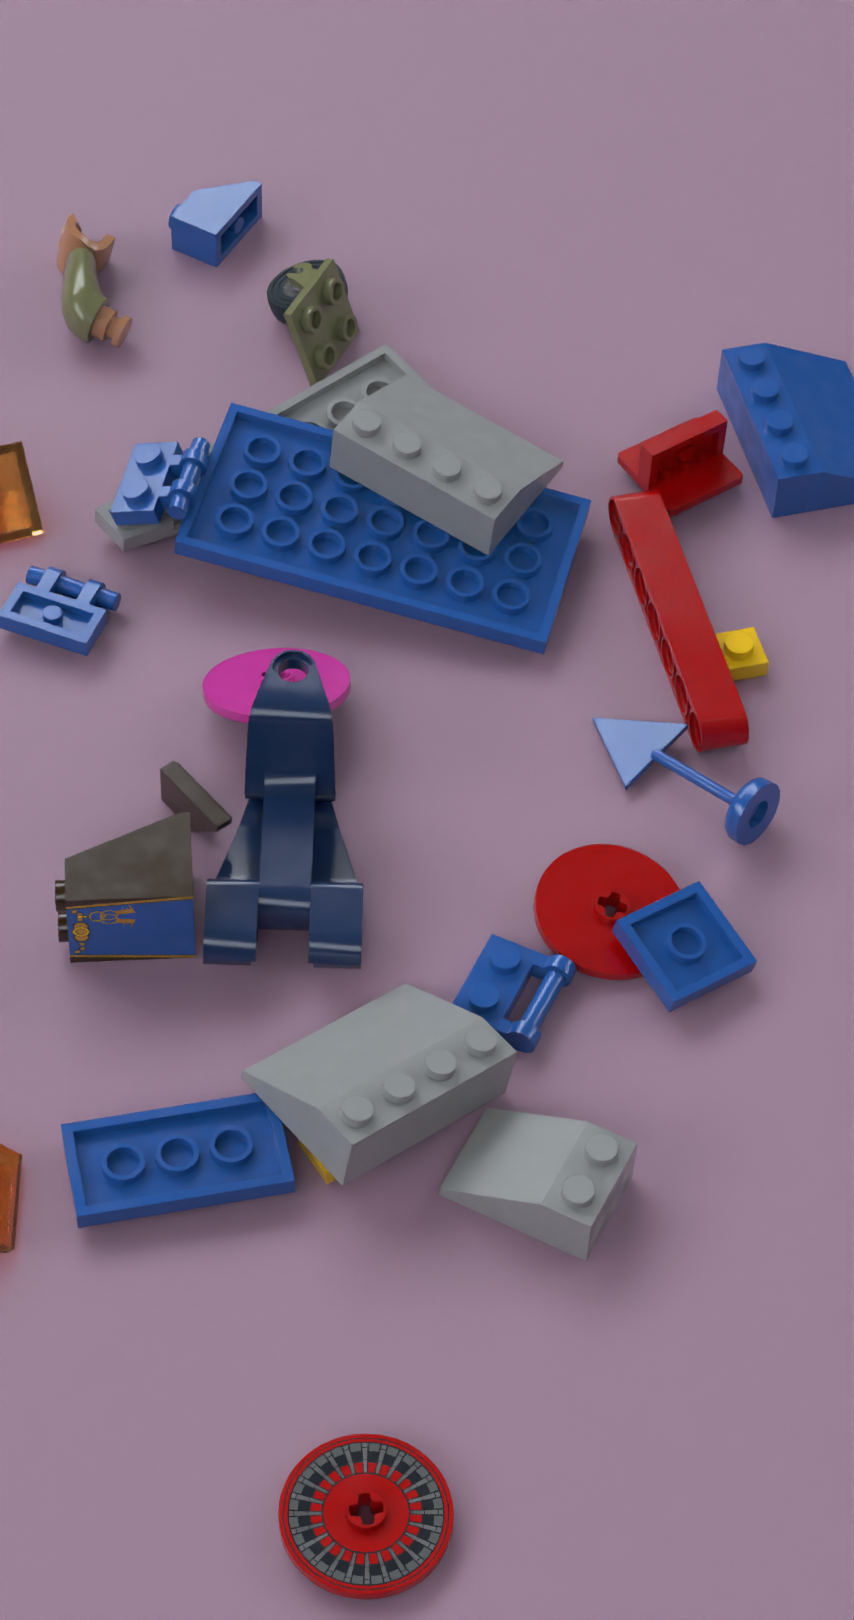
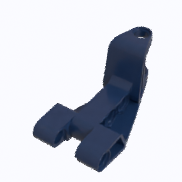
(288, 851)

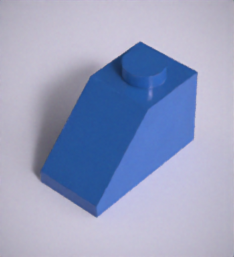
(215, 220)

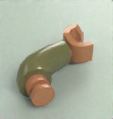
(83, 303)

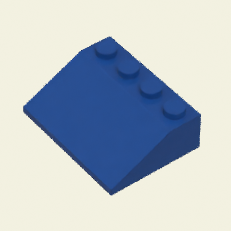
(792, 424)

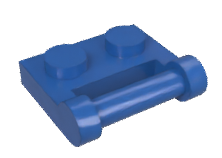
(499, 981)

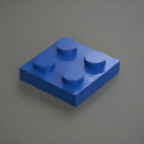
(684, 946)

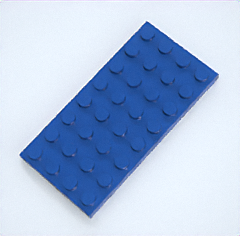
(293, 519)

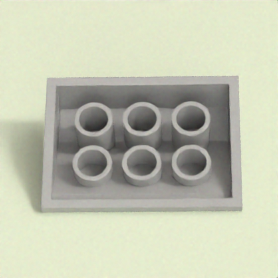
(441, 461)
(383, 1078)

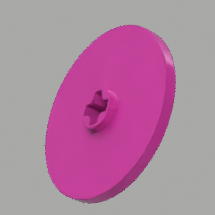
(233, 684)

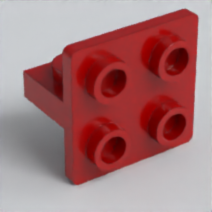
(684, 463)

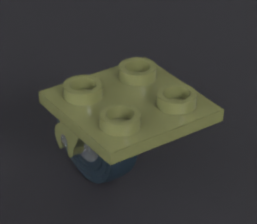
(317, 311)

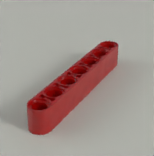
(678, 621)

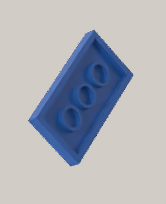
(176, 1159)

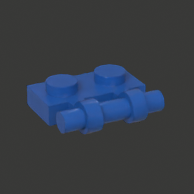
(151, 485)
(54, 618)

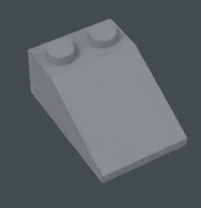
(543, 1176)

